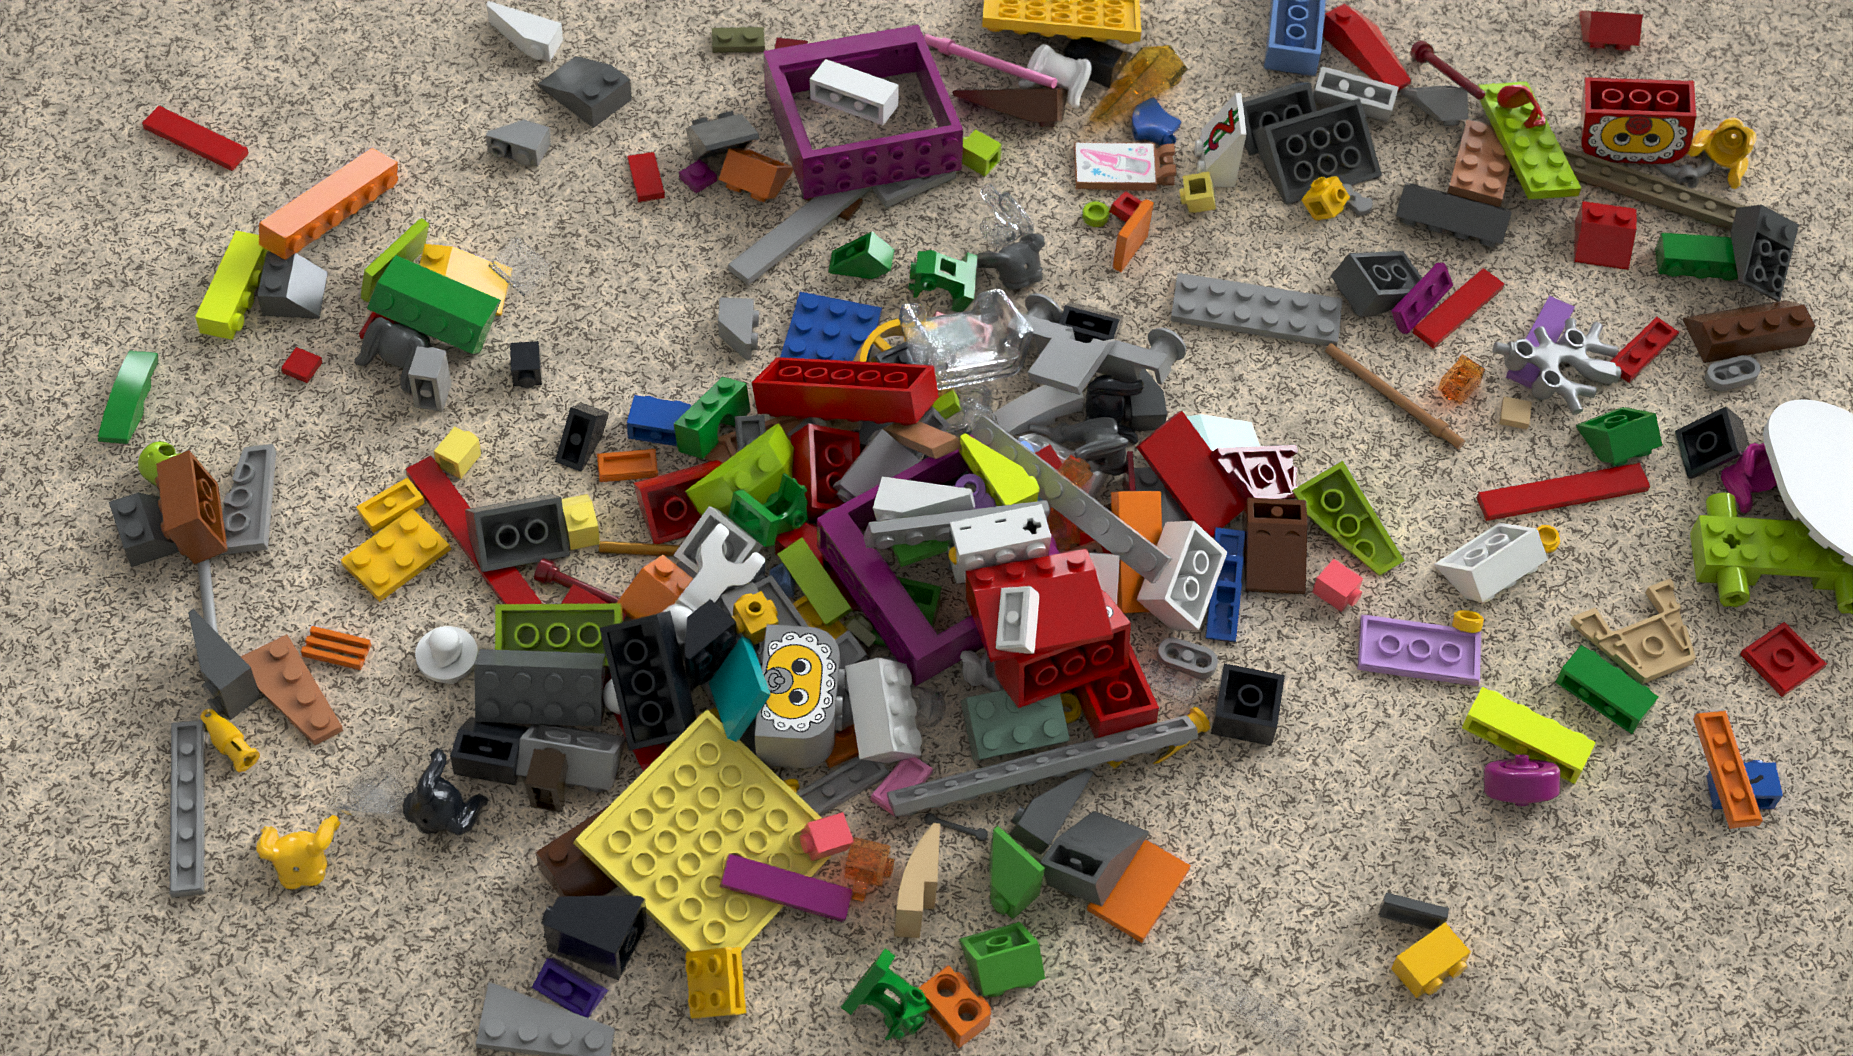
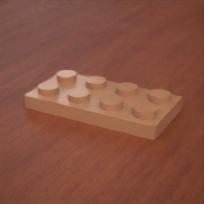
(1480, 165)

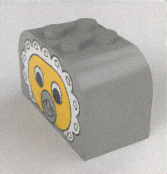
(806, 697)

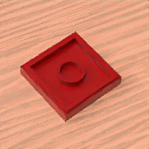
(1783, 659)

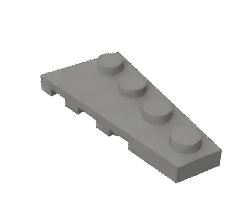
(250, 501)

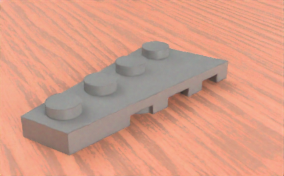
(534, 1027)

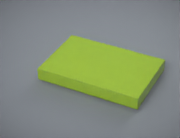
(407, 246)

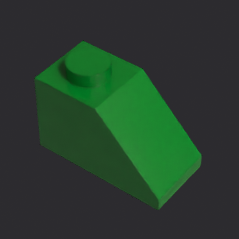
(862, 257)

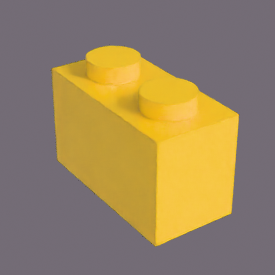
(1431, 961)

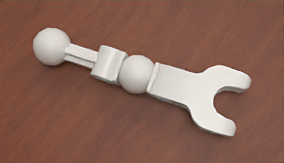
(713, 578)

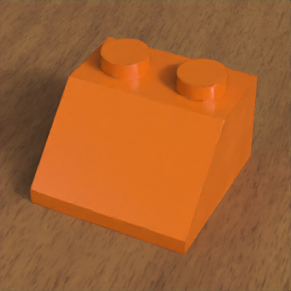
(754, 173)
(654, 588)

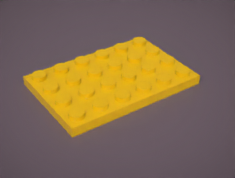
(1073, 18)

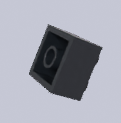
(1247, 704)

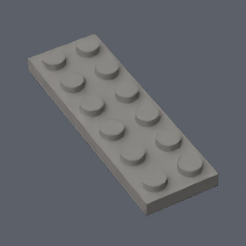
(1256, 309)

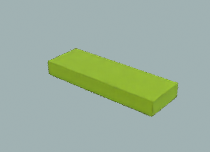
(814, 582)

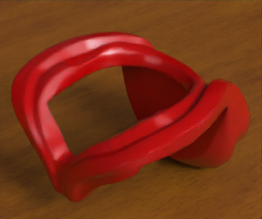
(1518, 95)

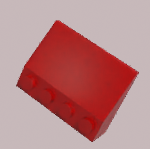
(1069, 601)

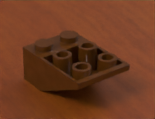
(1275, 545)

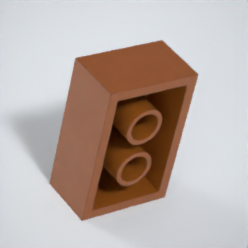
(190, 507)

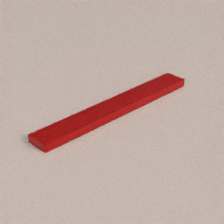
(450, 509)

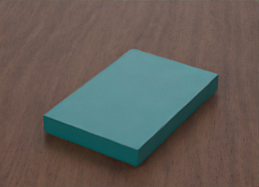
(739, 689)

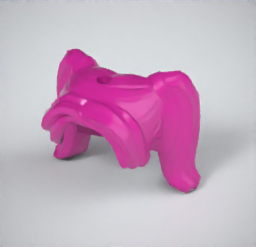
(1748, 475)

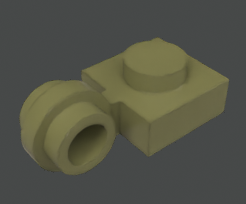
(860, 628)

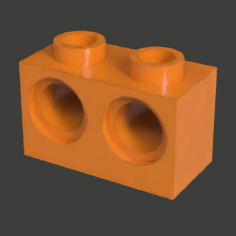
(948, 1009)

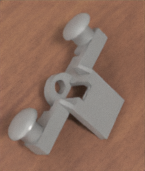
(1072, 363)

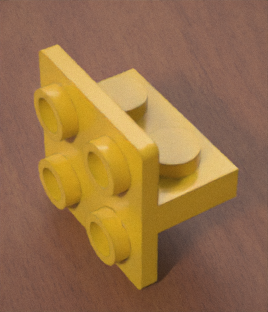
(715, 982)

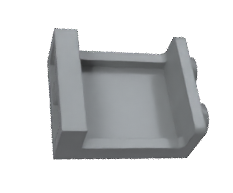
(879, 459)

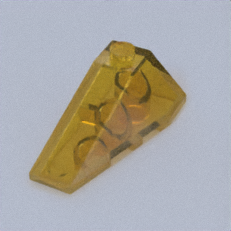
(1148, 74)

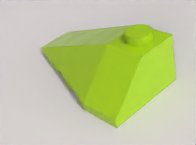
(1345, 514)

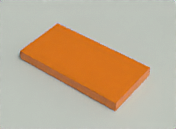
(1144, 514)

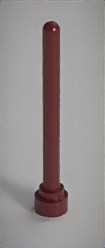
(1424, 53)
(548, 573)

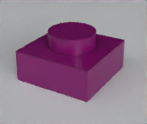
(697, 176)

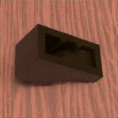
(547, 779)

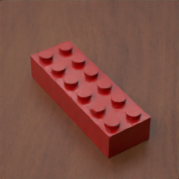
(845, 390)

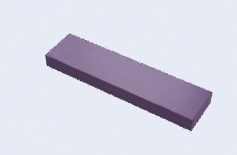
(1553, 320)

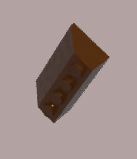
(1750, 330)
(570, 869)

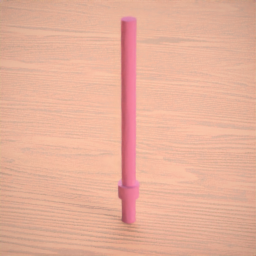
(949, 47)

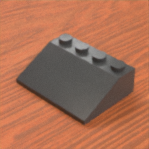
(1317, 146)

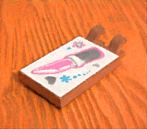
(1123, 165)

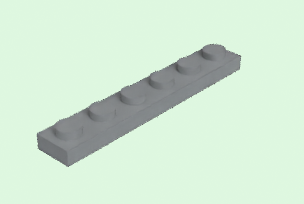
(928, 527)

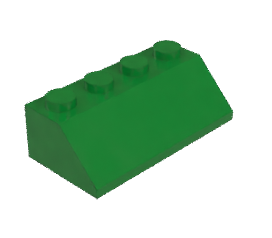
(434, 304)

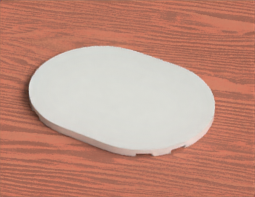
(1813, 469)

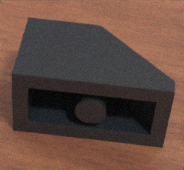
(581, 435)

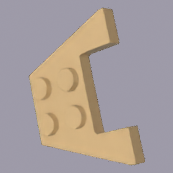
(1646, 647)

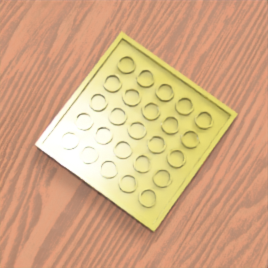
(682, 821)

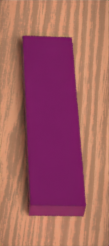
(786, 888)

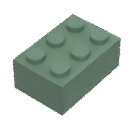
(1001, 728)

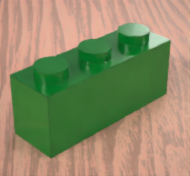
(1696, 256)
(1606, 689)

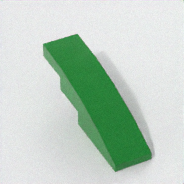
(127, 397)

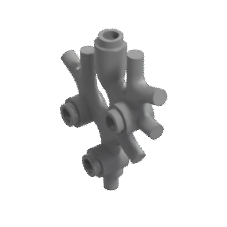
(1569, 349)

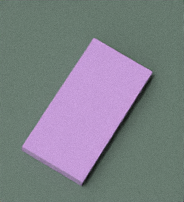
(1419, 650)

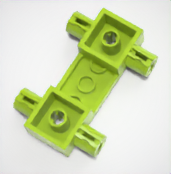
(1740, 549)

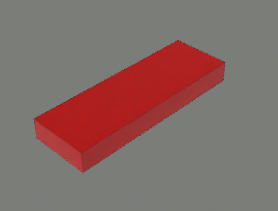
(1644, 348)

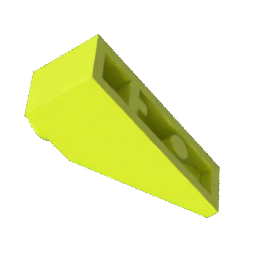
(1002, 477)

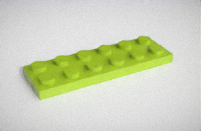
(1531, 151)

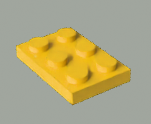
(395, 554)

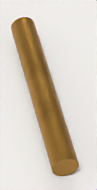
(637, 548)

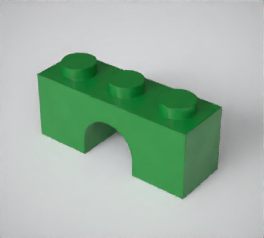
(698, 427)

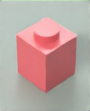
(1338, 585)
(826, 837)

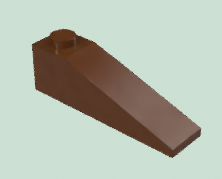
(1033, 104)

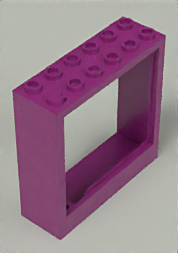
(873, 160)
(880, 591)

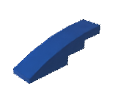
(1225, 599)

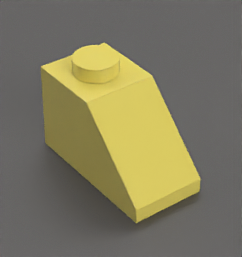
(580, 522)

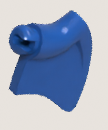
(1154, 123)

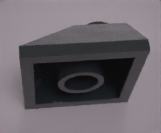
(1711, 441)

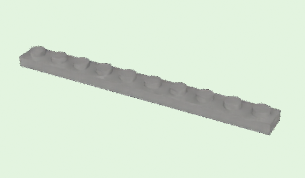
(1042, 765)

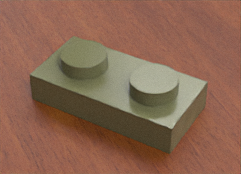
(738, 39)

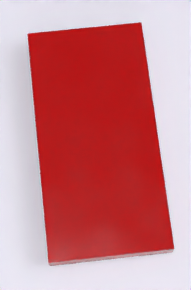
(1190, 474)

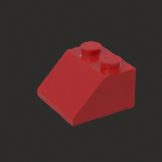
(1611, 28)
(1604, 235)

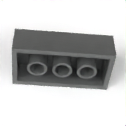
(539, 687)

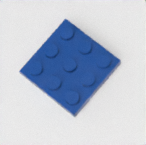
(829, 328)

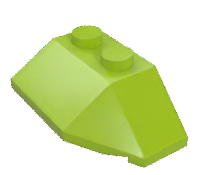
(754, 469)

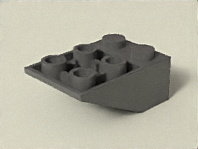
(1763, 248)
(1092, 856)

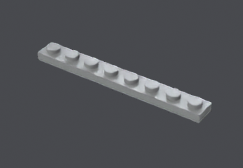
(1077, 504)

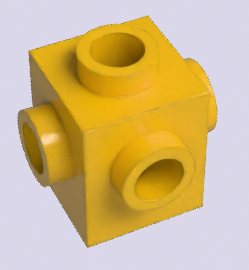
(1325, 198)
(752, 616)

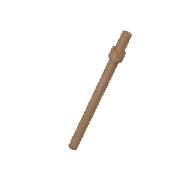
(1437, 426)

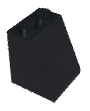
(595, 930)

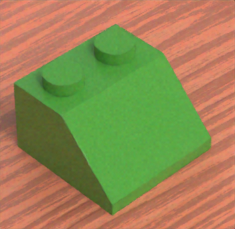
(1003, 959)

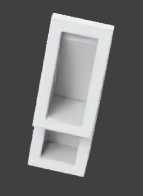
(1037, 408)

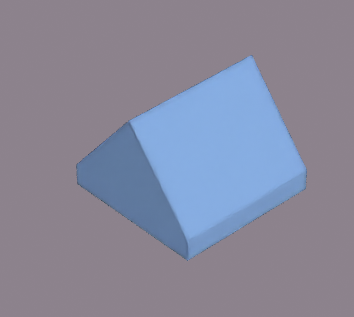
(784, 579)

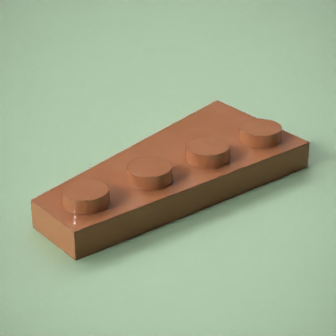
(292, 689)

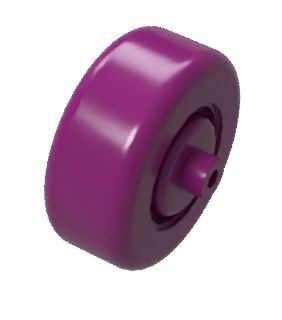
(1522, 780)

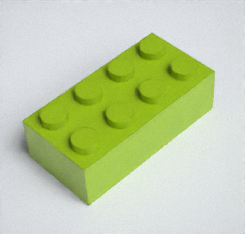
(554, 627)

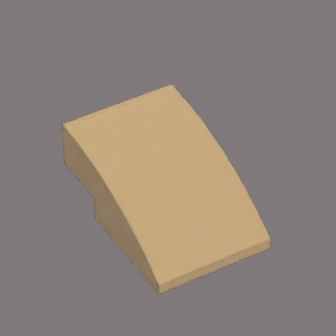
(918, 885)

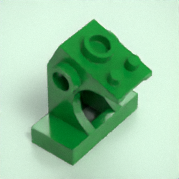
(959, 283)
(779, 514)
(870, 990)

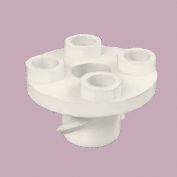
(446, 654)

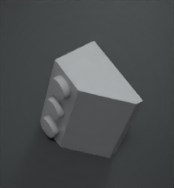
(590, 755)

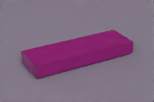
(1422, 298)

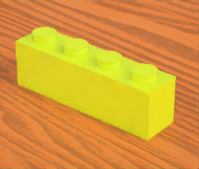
(232, 287)
(1528, 733)

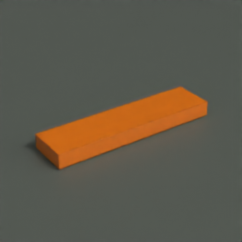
(1727, 769)

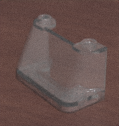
(968, 344)

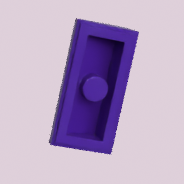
(569, 987)

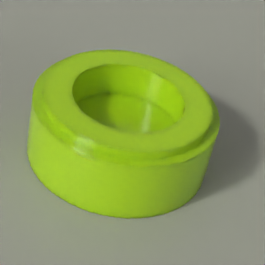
(1095, 214)

